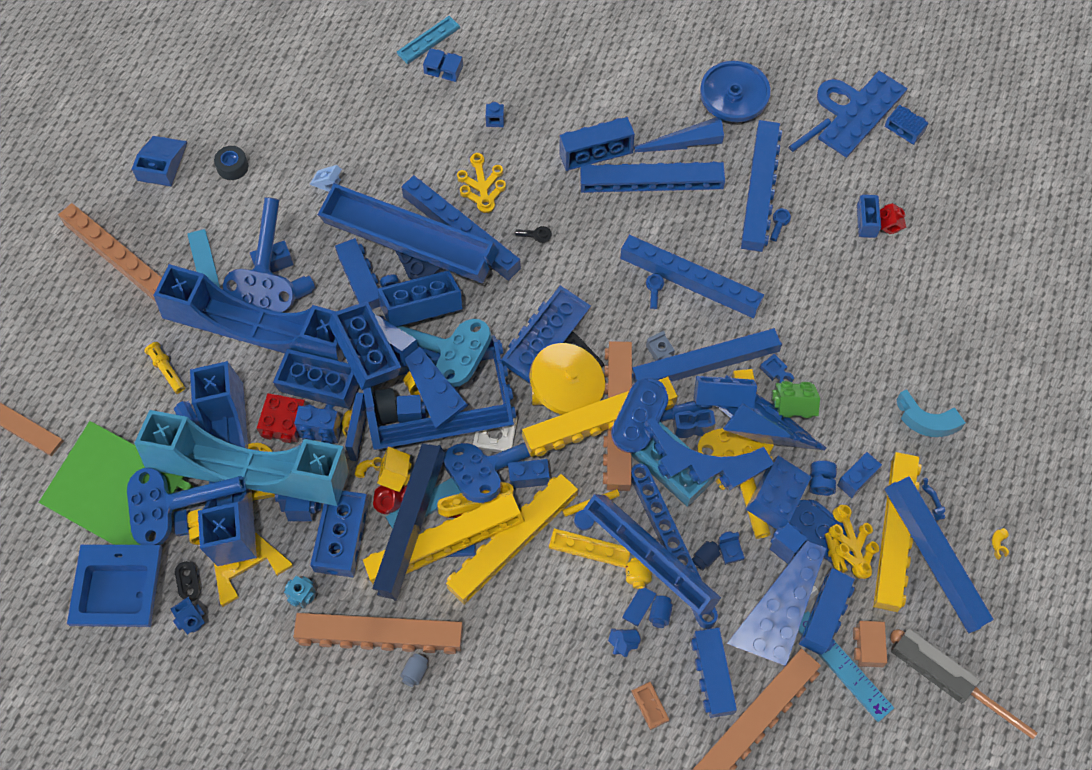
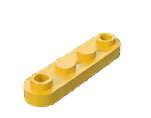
(459, 504)

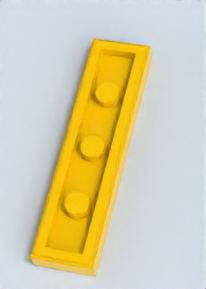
(589, 548)

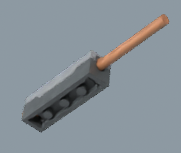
(946, 673)

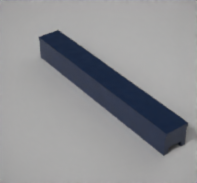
(409, 522)

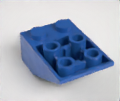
(159, 160)

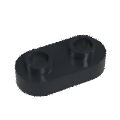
(188, 582)

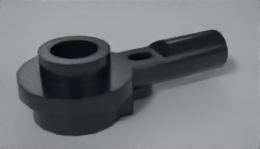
(541, 234)

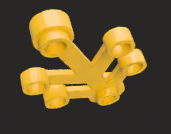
(482, 185)
(861, 564)

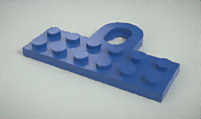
(861, 114)

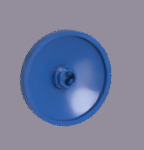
(735, 91)

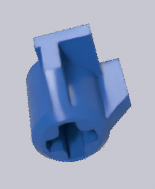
(624, 641)

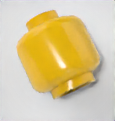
(637, 574)

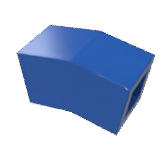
(181, 523)

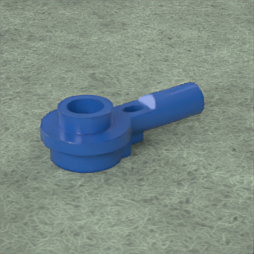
(781, 218)
(654, 284)

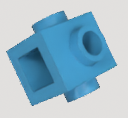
(304, 596)

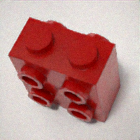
(279, 417)

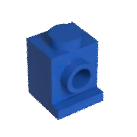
(494, 110)

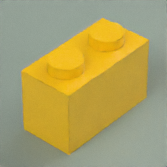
(394, 469)

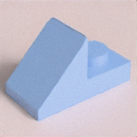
(326, 178)

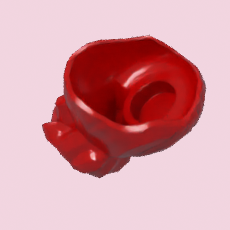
(387, 500)

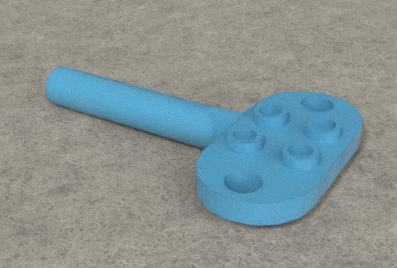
(459, 352)

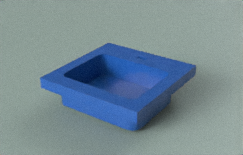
(115, 588)

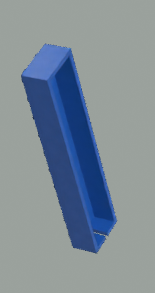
(408, 233)

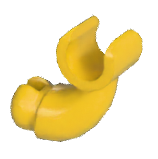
(346, 421)
(362, 467)
(997, 538)

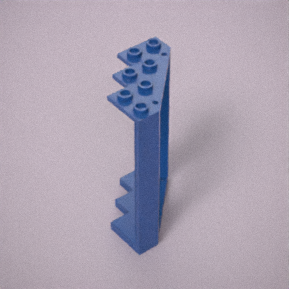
(462, 423)

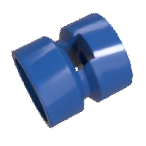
(823, 478)

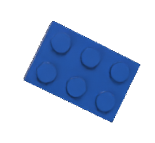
(778, 493)

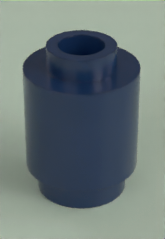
(706, 555)

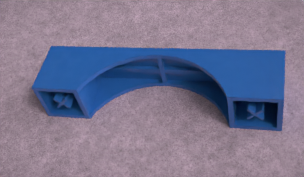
(199, 303)
(228, 521)

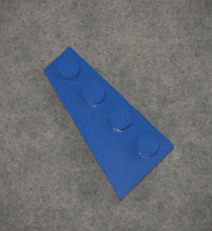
(437, 393)

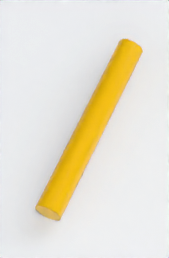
(580, 506)

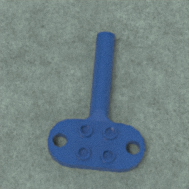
(260, 285)
(477, 472)
(152, 503)

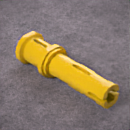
(162, 362)

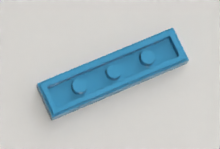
(428, 39)

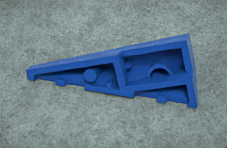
(699, 134)

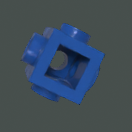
(188, 616)

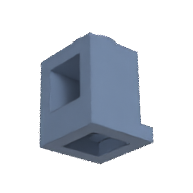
(655, 342)

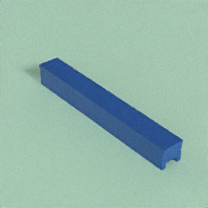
(710, 357)
(939, 554)

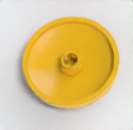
(566, 378)

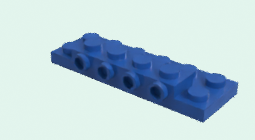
(550, 326)

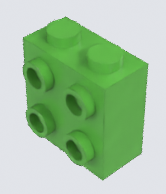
(796, 399)

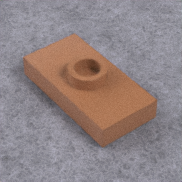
(650, 706)

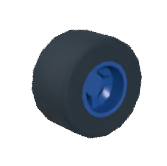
(231, 162)
(386, 405)

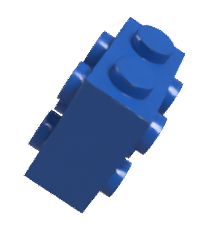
(318, 424)

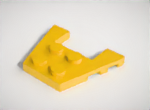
(227, 572)

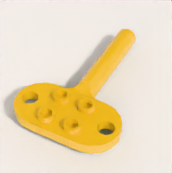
(730, 444)

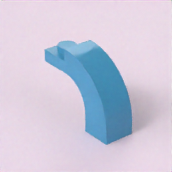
(925, 423)

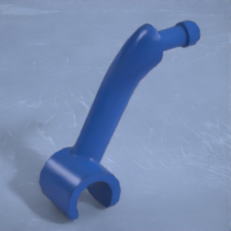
(938, 512)

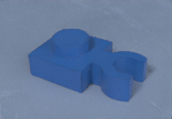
(775, 368)

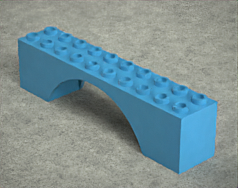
(181, 448)

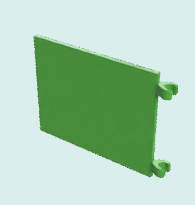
(94, 484)

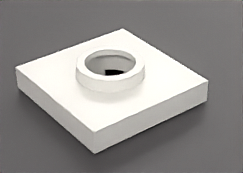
(485, 443)

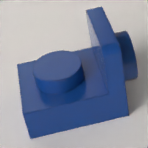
(730, 547)

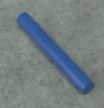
(809, 135)

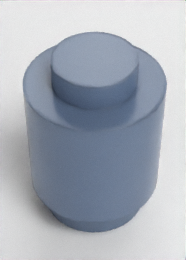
(414, 670)

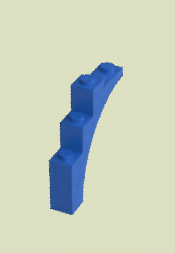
(677, 458)

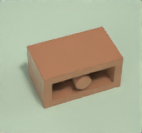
(871, 644)

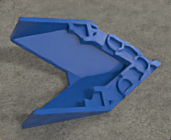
(767, 426)

